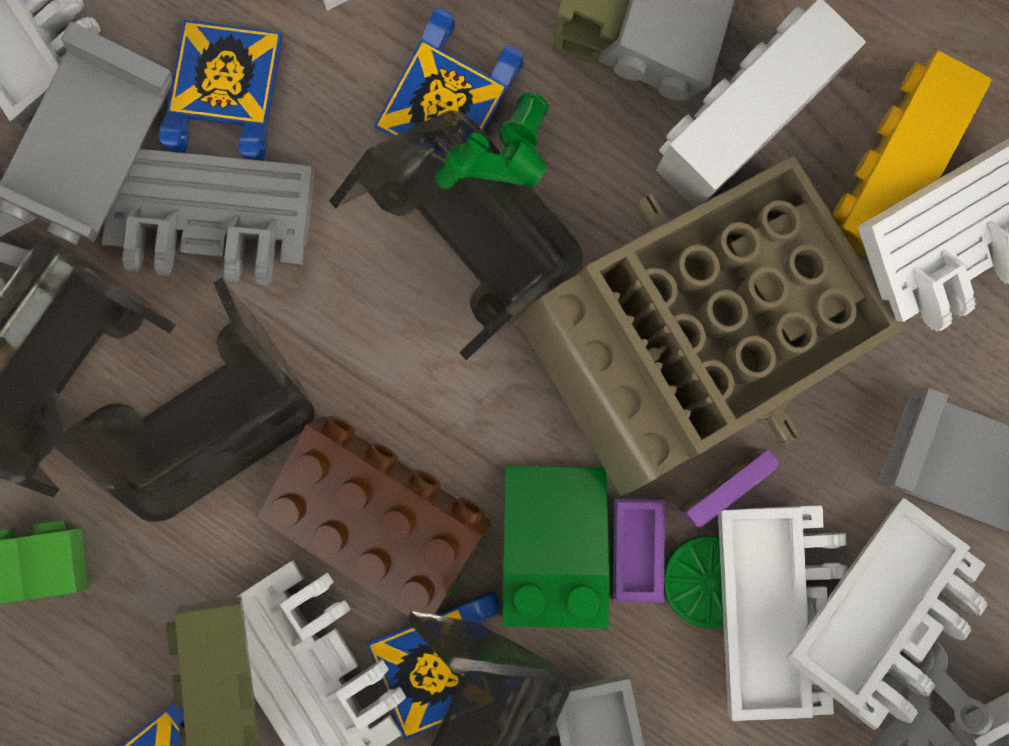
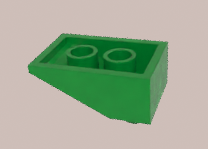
(556, 547)

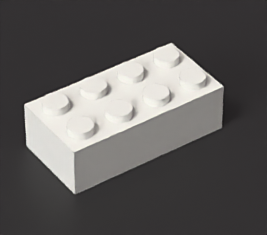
(757, 101)

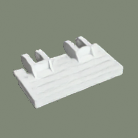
(32, 51)
(942, 239)
(771, 608)
(887, 608)
(301, 676)

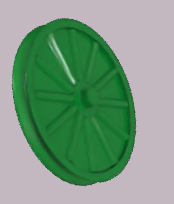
(694, 582)

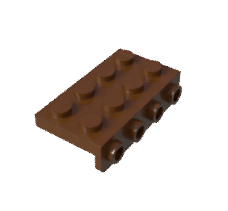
(373, 517)

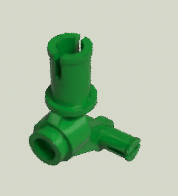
(518, 160)

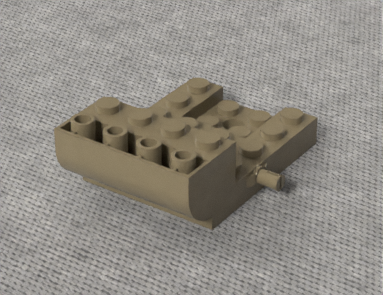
(706, 324)

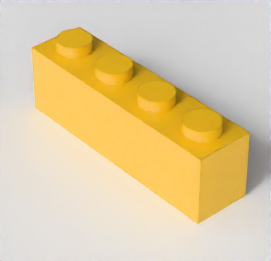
(915, 140)

